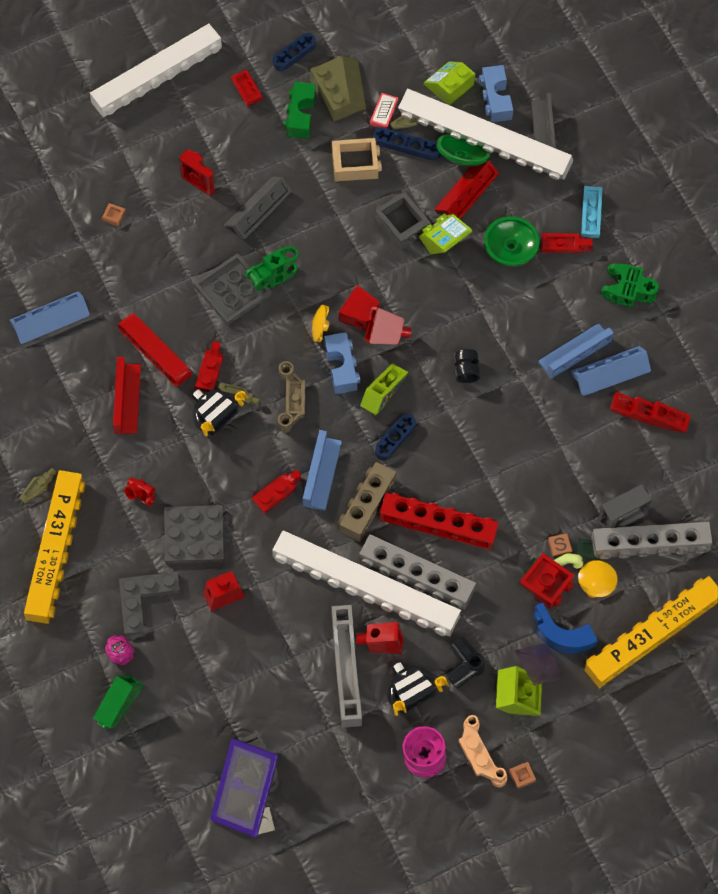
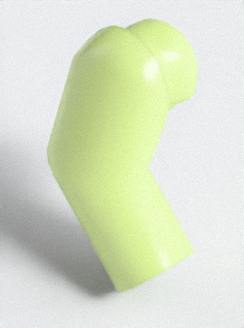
(573, 559)

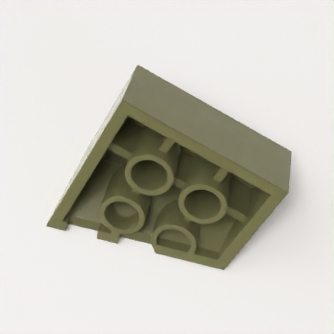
(339, 86)

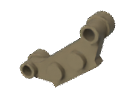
(294, 397)

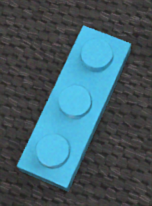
(591, 212)

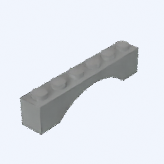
(346, 666)

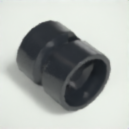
(467, 366)

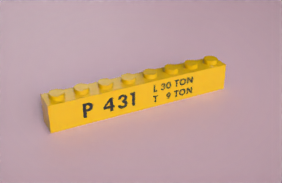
(53, 547)
(652, 632)

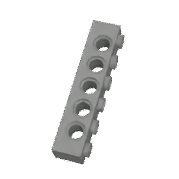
(659, 533)
(411, 562)

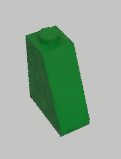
(118, 700)

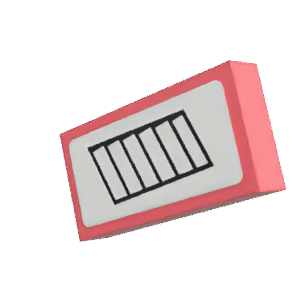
(384, 111)

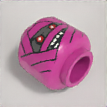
(119, 650)

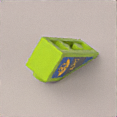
(383, 388)

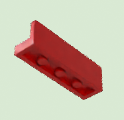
(467, 190)
(126, 397)

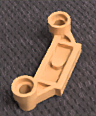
(478, 754)

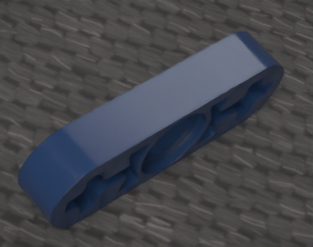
(292, 59)
(396, 428)

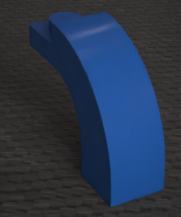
(563, 640)

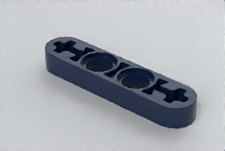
(406, 147)

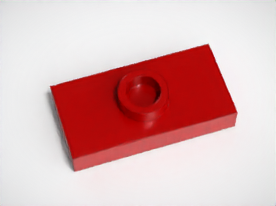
(246, 88)

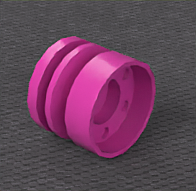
(426, 741)

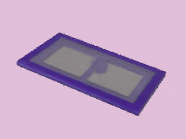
(244, 787)

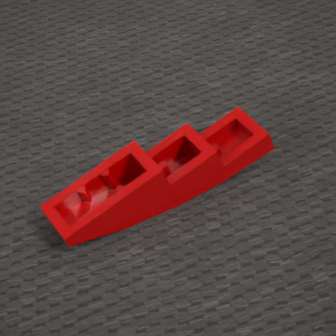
(650, 413)

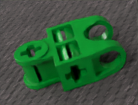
(273, 269)
(623, 274)

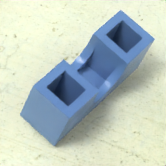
(498, 106)
(338, 348)

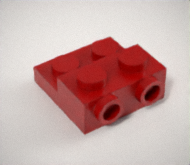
(195, 172)
(547, 581)

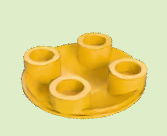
(320, 323)
(597, 579)

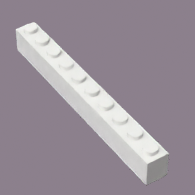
(486, 134)
(366, 583)

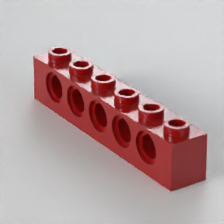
(443, 529)

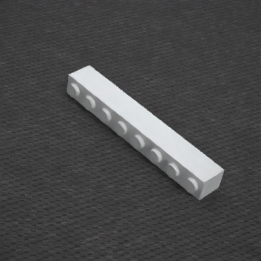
(156, 70)

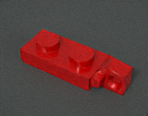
(564, 243)
(210, 368)
(276, 491)

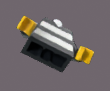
(215, 409)
(412, 687)

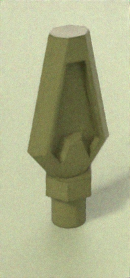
(403, 122)
(235, 389)
(37, 486)

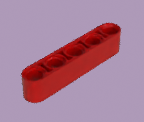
(154, 349)

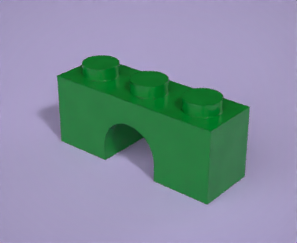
(299, 123)

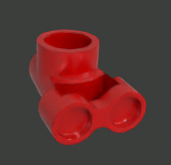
(139, 488)

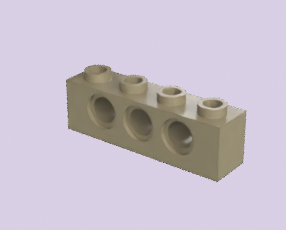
(357, 528)

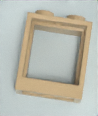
(355, 173)

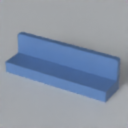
(50, 317)
(576, 350)
(612, 370)
(321, 472)

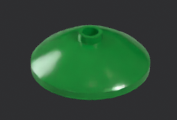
(461, 152)
(515, 233)

